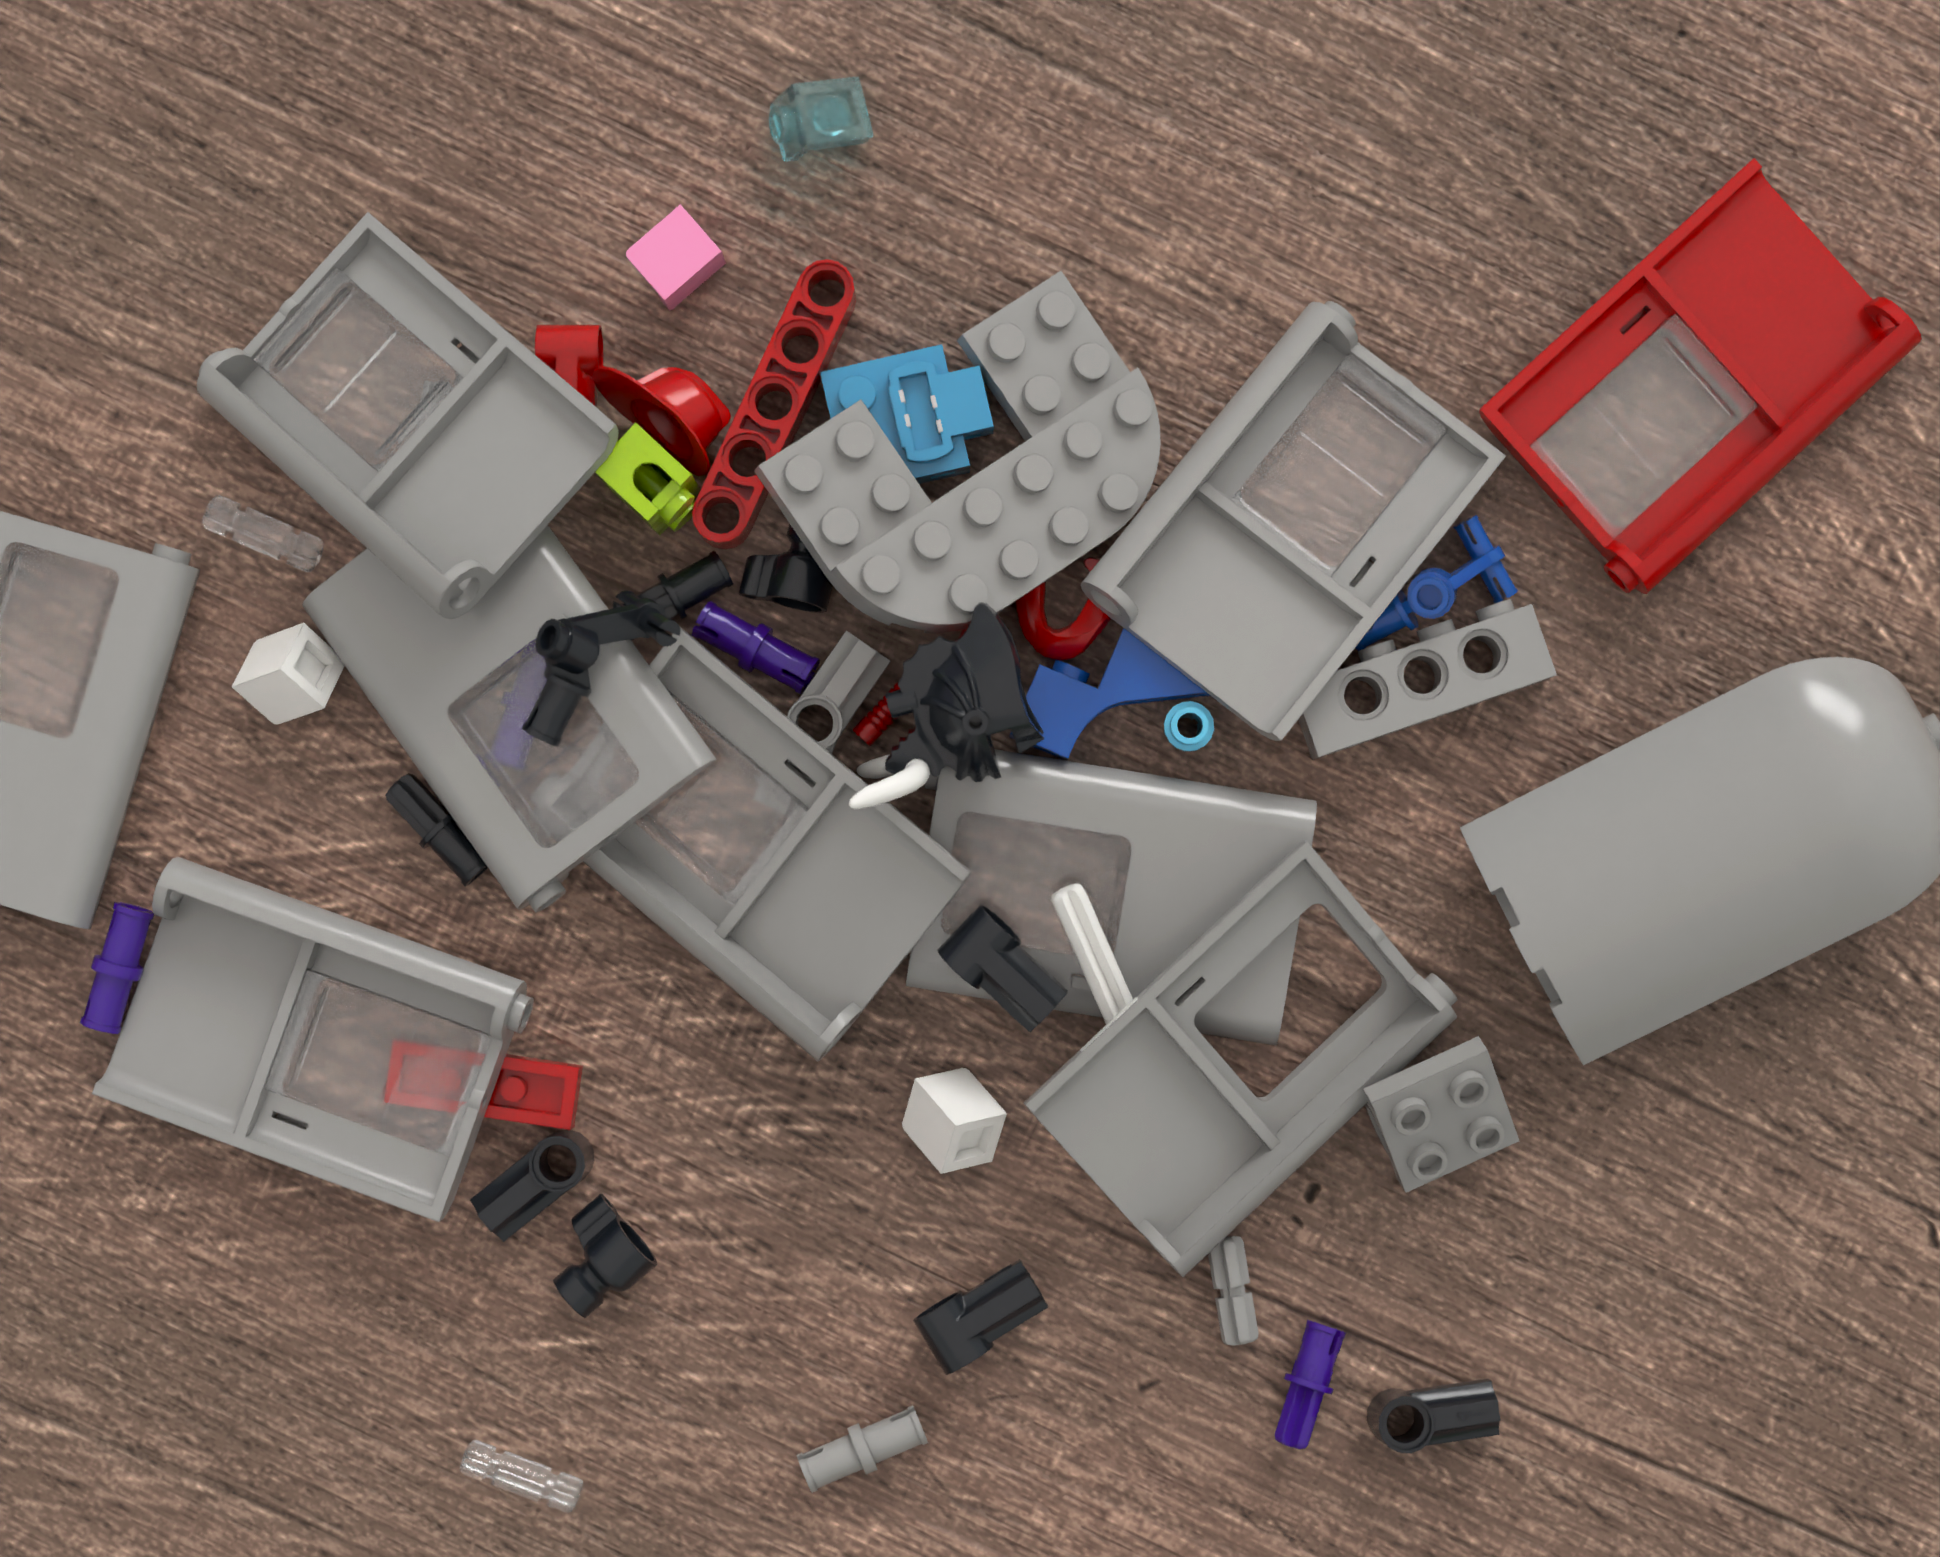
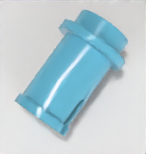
(1192, 711)

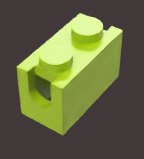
(643, 468)

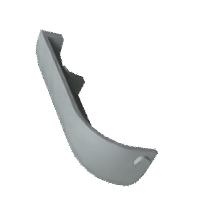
(1717, 847)

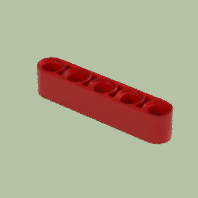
(775, 374)

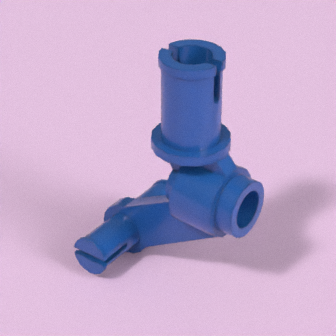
(1435, 590)

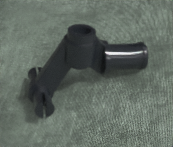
(573, 647)

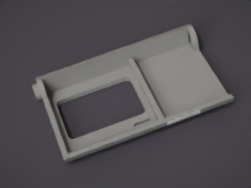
(1173, 1124)

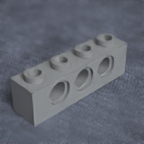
(1518, 662)

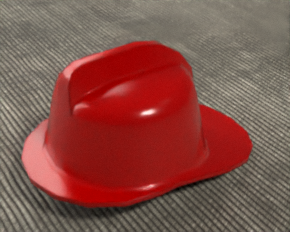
(671, 408)

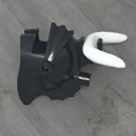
(958, 700)

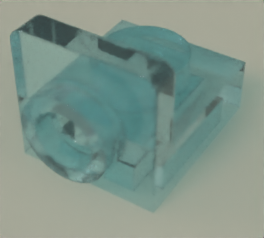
(819, 117)

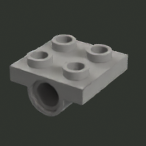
(1441, 1114)

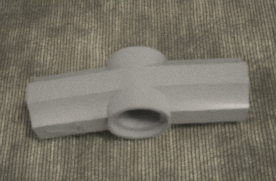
(841, 685)

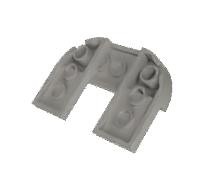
(1014, 523)

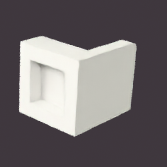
(289, 674)
(953, 1120)

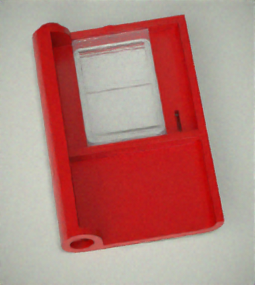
(1710, 393)

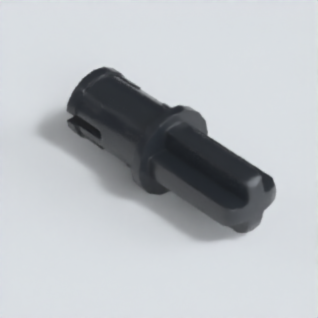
(689, 586)
(436, 827)

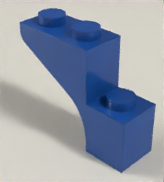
(1068, 704)

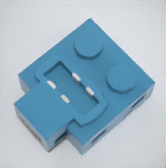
(917, 407)

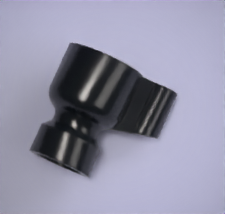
(787, 578)
(612, 1261)

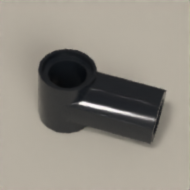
(990, 957)
(531, 1185)
(968, 1323)
(1440, 1414)

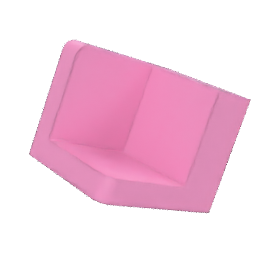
(675, 257)

